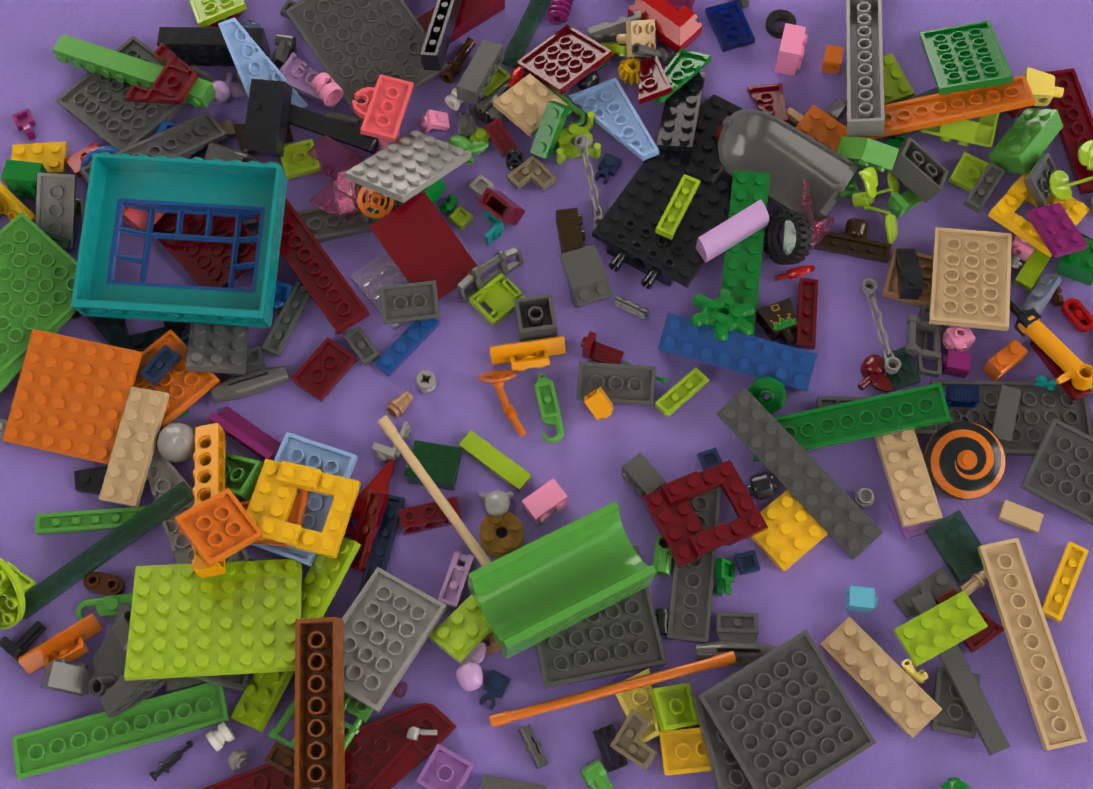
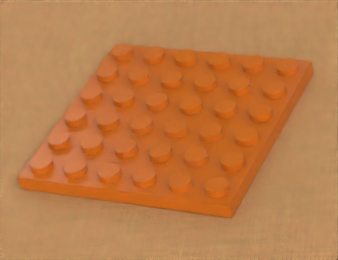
(71, 396)

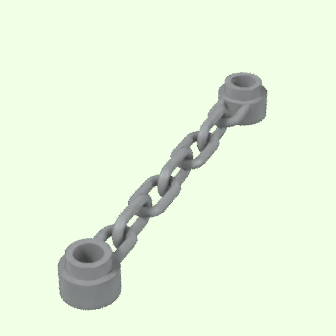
(584, 145)
(891, 361)

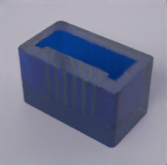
(962, 395)

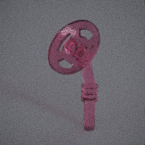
(819, 230)

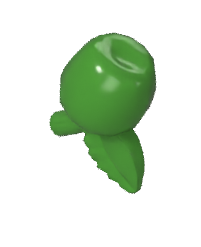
(474, 147)

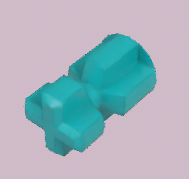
(1042, 381)

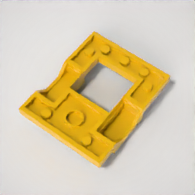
(1005, 213)
(275, 496)

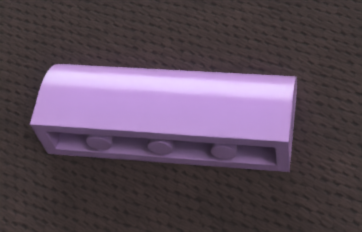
(732, 231)

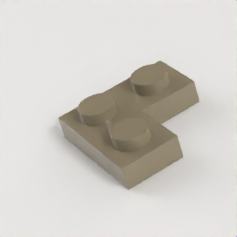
(532, 170)
(628, 740)

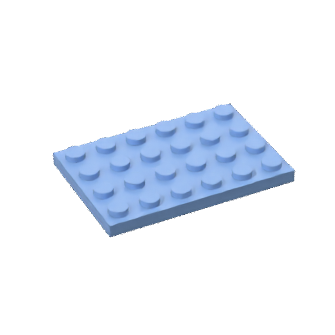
(319, 456)

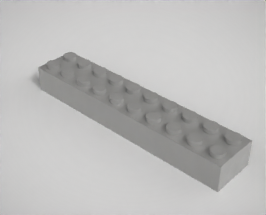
(864, 68)

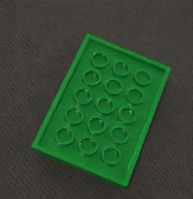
(965, 57)

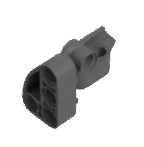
(109, 670)

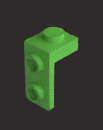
(902, 203)

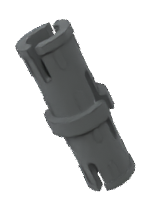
(533, 746)

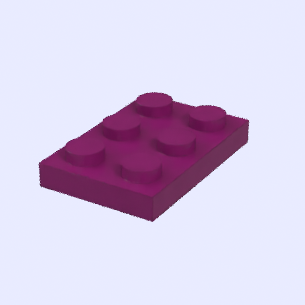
(1057, 230)

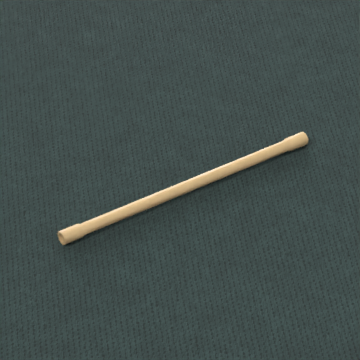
(391, 431)

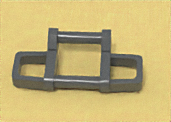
(475, 273)
(917, 323)

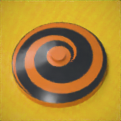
(965, 460)

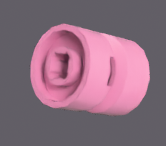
(326, 89)

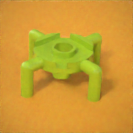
(570, 151)

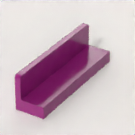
(246, 433)

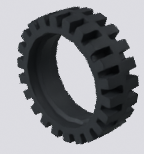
(802, 237)

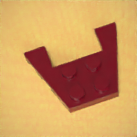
(171, 84)

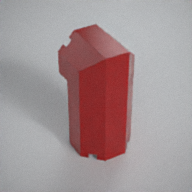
(673, 25)

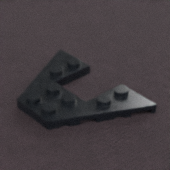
(117, 334)

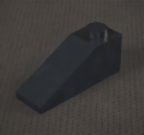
(908, 274)

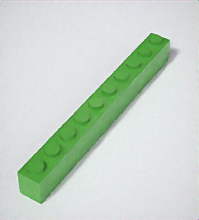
(123, 67)

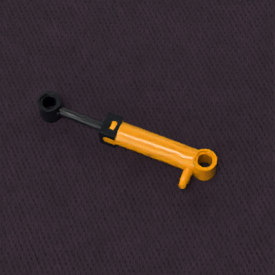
(1030, 325)

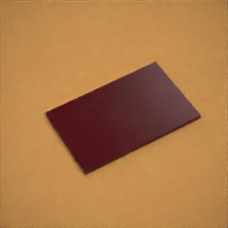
(423, 245)

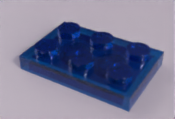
(730, 25)

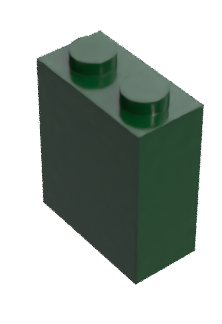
(439, 461)

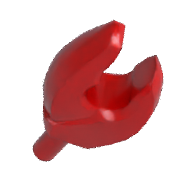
(516, 76)
(796, 272)

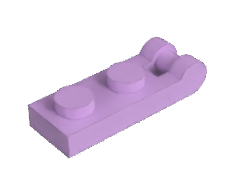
(456, 579)

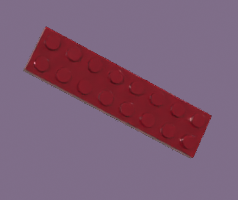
(1076, 123)

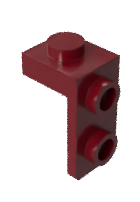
(599, 352)

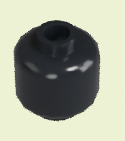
(762, 485)

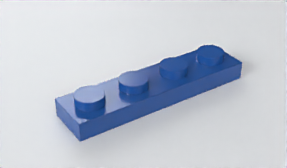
(405, 345)

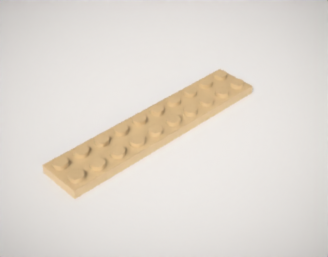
(1031, 645)

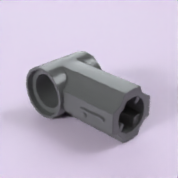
(283, 46)

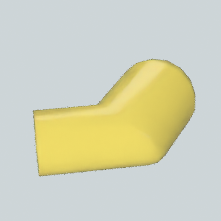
(919, 676)

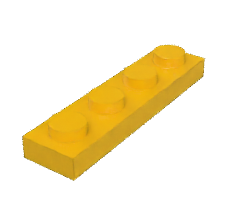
(1064, 581)

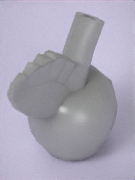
(496, 502)

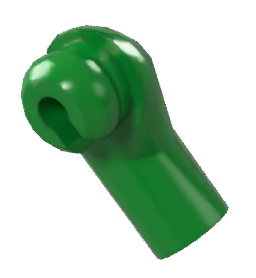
(448, 207)

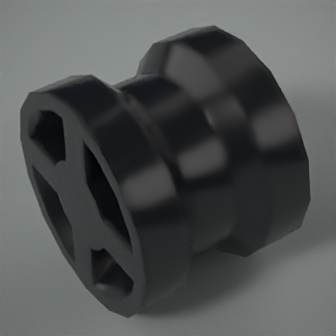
(514, 155)

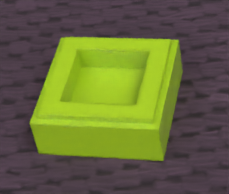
(460, 217)

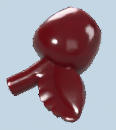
(873, 372)

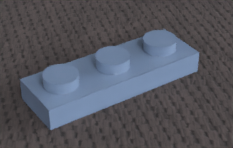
(1041, 293)

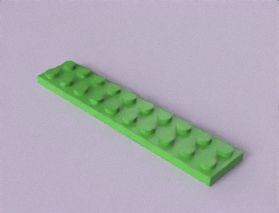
(103, 736)

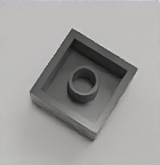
(535, 317)

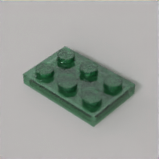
(956, 545)

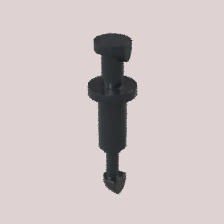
(170, 761)

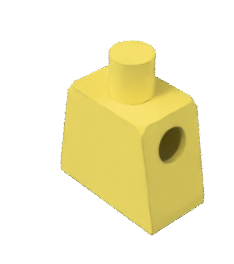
(1042, 86)

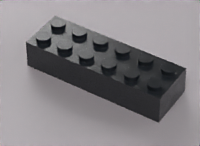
(205, 44)

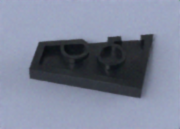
(90, 480)

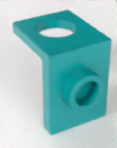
(496, 230)

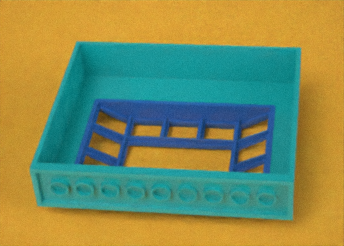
(179, 188)

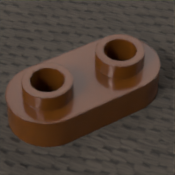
(103, 583)

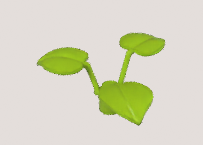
(1059, 179)
(866, 198)

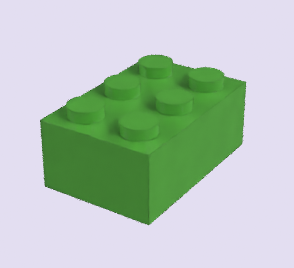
(868, 153)

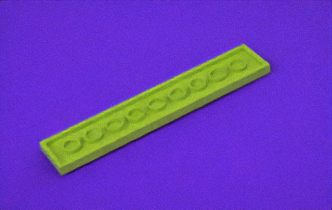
(317, 593)

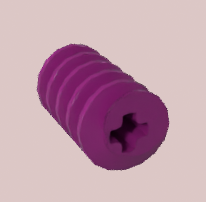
(559, 11)

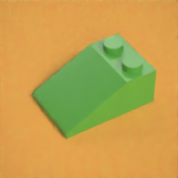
(241, 475)

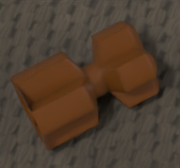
(1057, 299)

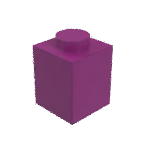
(956, 363)

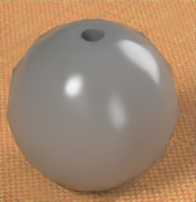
(176, 442)

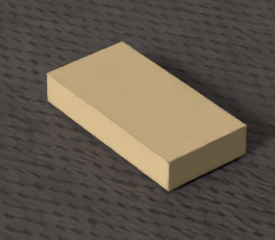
(1020, 516)

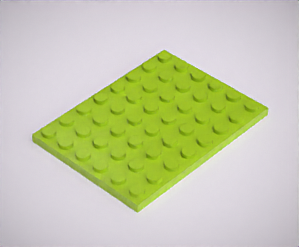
(215, 622)

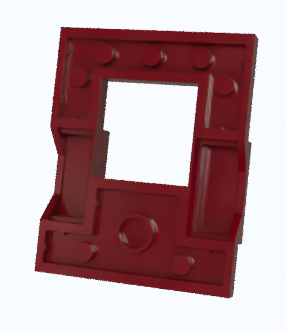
(680, 524)

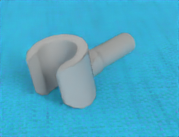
(413, 733)

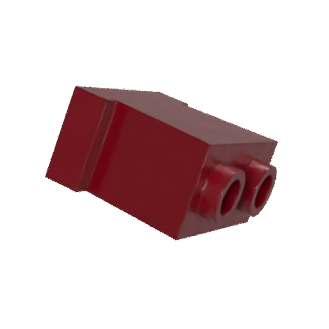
(501, 206)

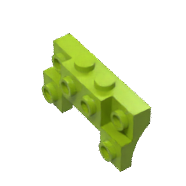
(967, 131)

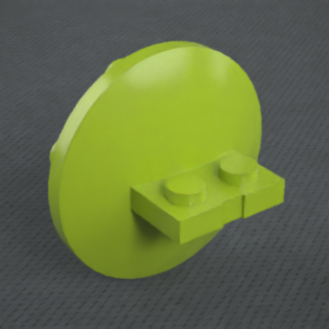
(12, 590)

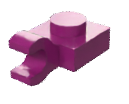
(25, 121)

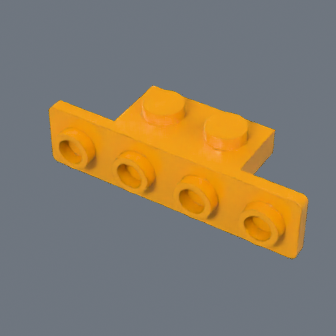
(528, 353)

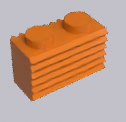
(1004, 360)

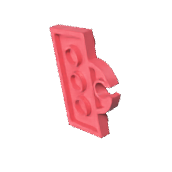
(383, 107)

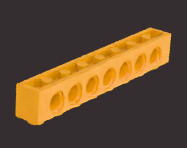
(209, 480)

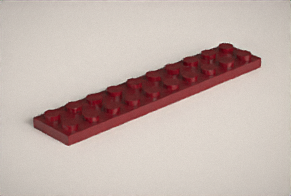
(319, 273)

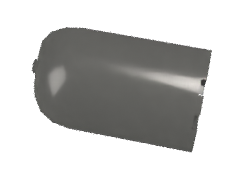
(769, 145)

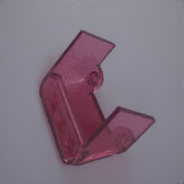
(337, 160)

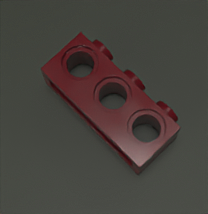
(425, 517)

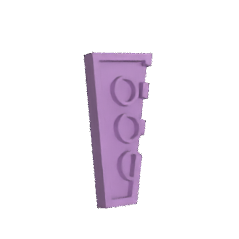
(300, 77)

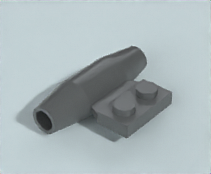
(254, 381)
(736, 634)

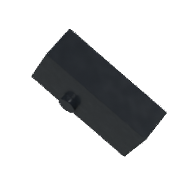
(267, 117)

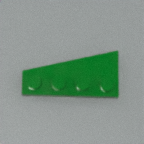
(683, 68)

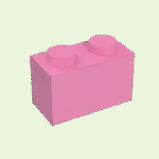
(545, 502)

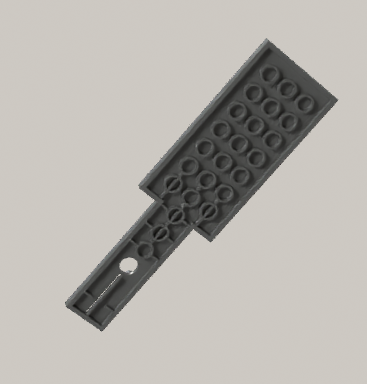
(1033, 417)

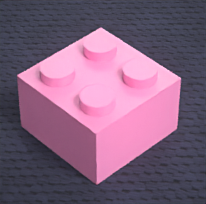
(791, 49)

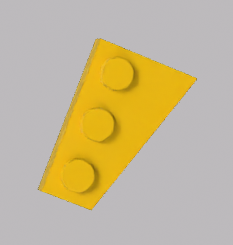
(12, 205)

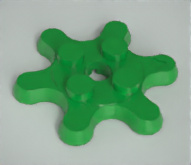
(720, 322)

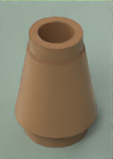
(399, 404)

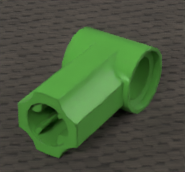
(662, 559)
(596, 776)

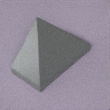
(837, 108)

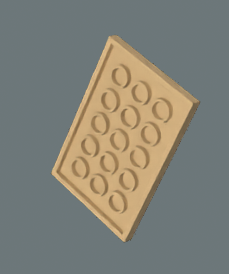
(971, 279)

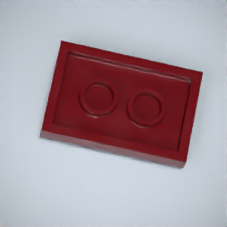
(324, 369)

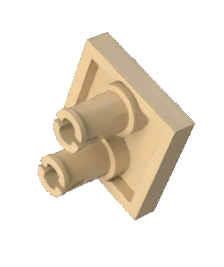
(638, 32)

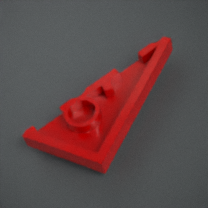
(379, 483)

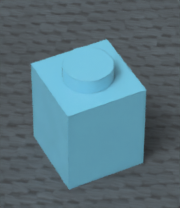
(860, 599)

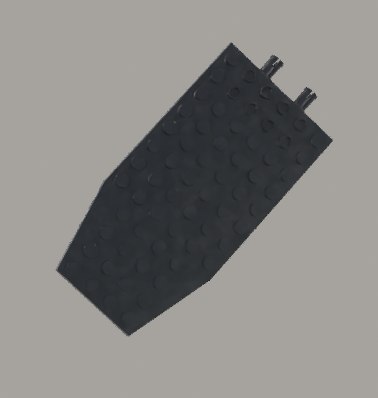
(633, 217)

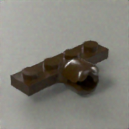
(855, 243)

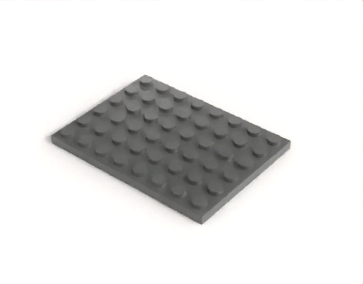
(362, 41)

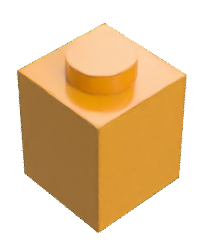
(599, 404)

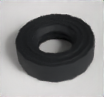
(776, 15)

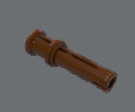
(455, 64)

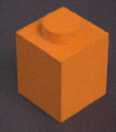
(832, 59)

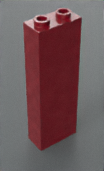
(470, 15)

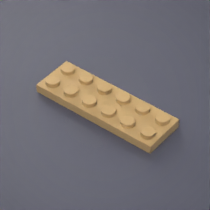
(134, 447)
(908, 478)
(880, 677)

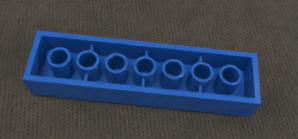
(738, 353)

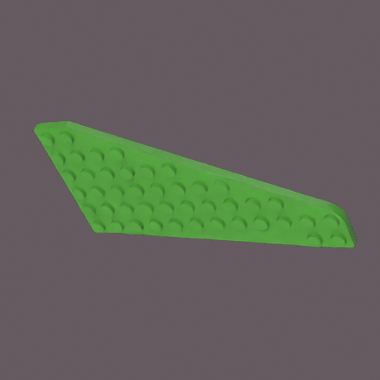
(34, 290)

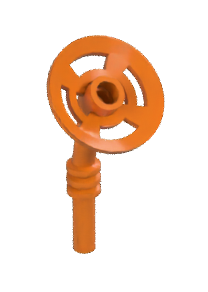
(375, 201)
(498, 379)

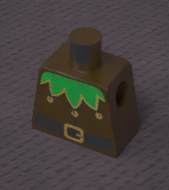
(778, 320)

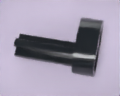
(17, 650)

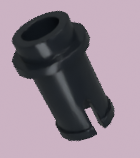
(662, 620)

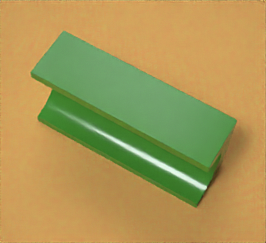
(558, 580)

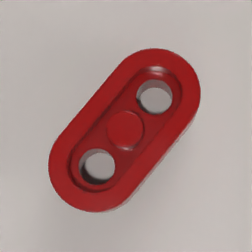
(1078, 315)

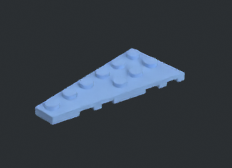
(251, 60)
(617, 116)

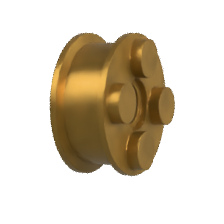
(498, 546)

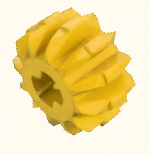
(629, 70)

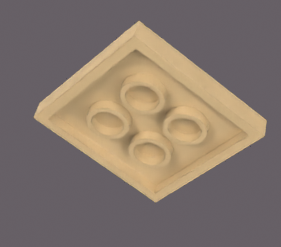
(526, 103)

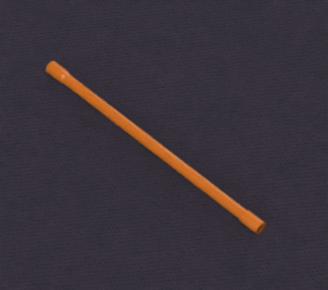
(715, 662)

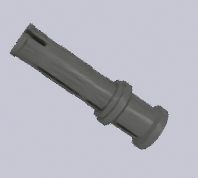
(649, 52)

